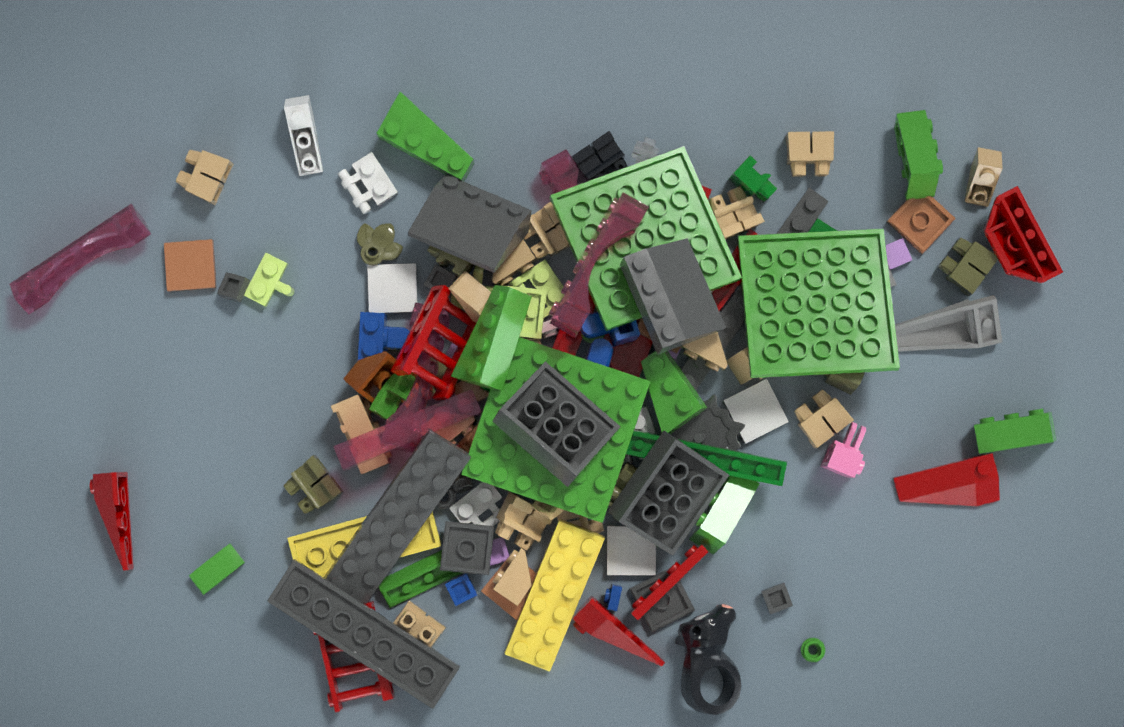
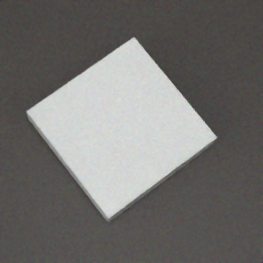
(392, 288)
(756, 409)
(629, 552)

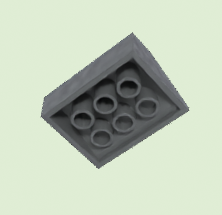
(471, 223)
(671, 295)
(556, 423)
(668, 493)

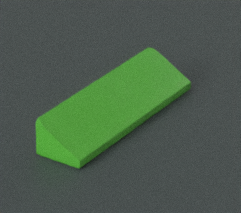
(414, 579)

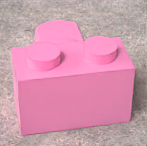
(845, 458)

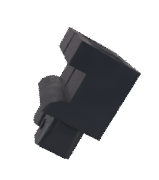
(607, 152)

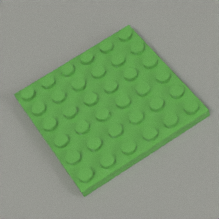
(675, 213)
(817, 303)
(505, 464)

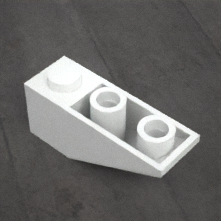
(303, 135)

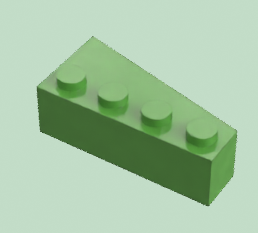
(421, 138)
(493, 339)

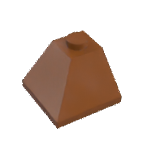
(371, 374)

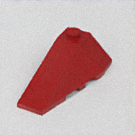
(961, 482)
(112, 500)
(602, 624)

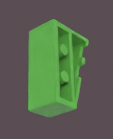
(918, 153)
(1015, 431)

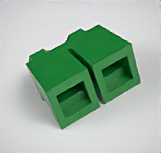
(752, 181)

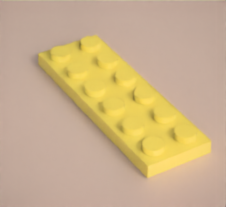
(323, 546)
(554, 595)

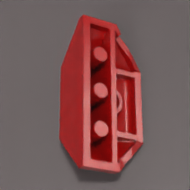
(1019, 239)

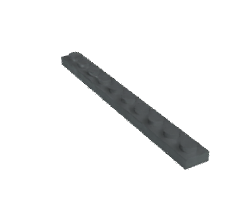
(733, 313)

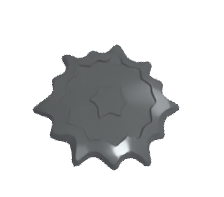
(712, 427)

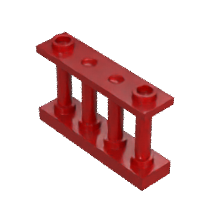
(417, 342)
(381, 687)

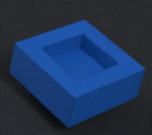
(461, 589)
(612, 597)

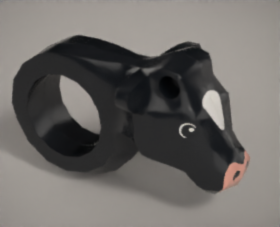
(704, 646)

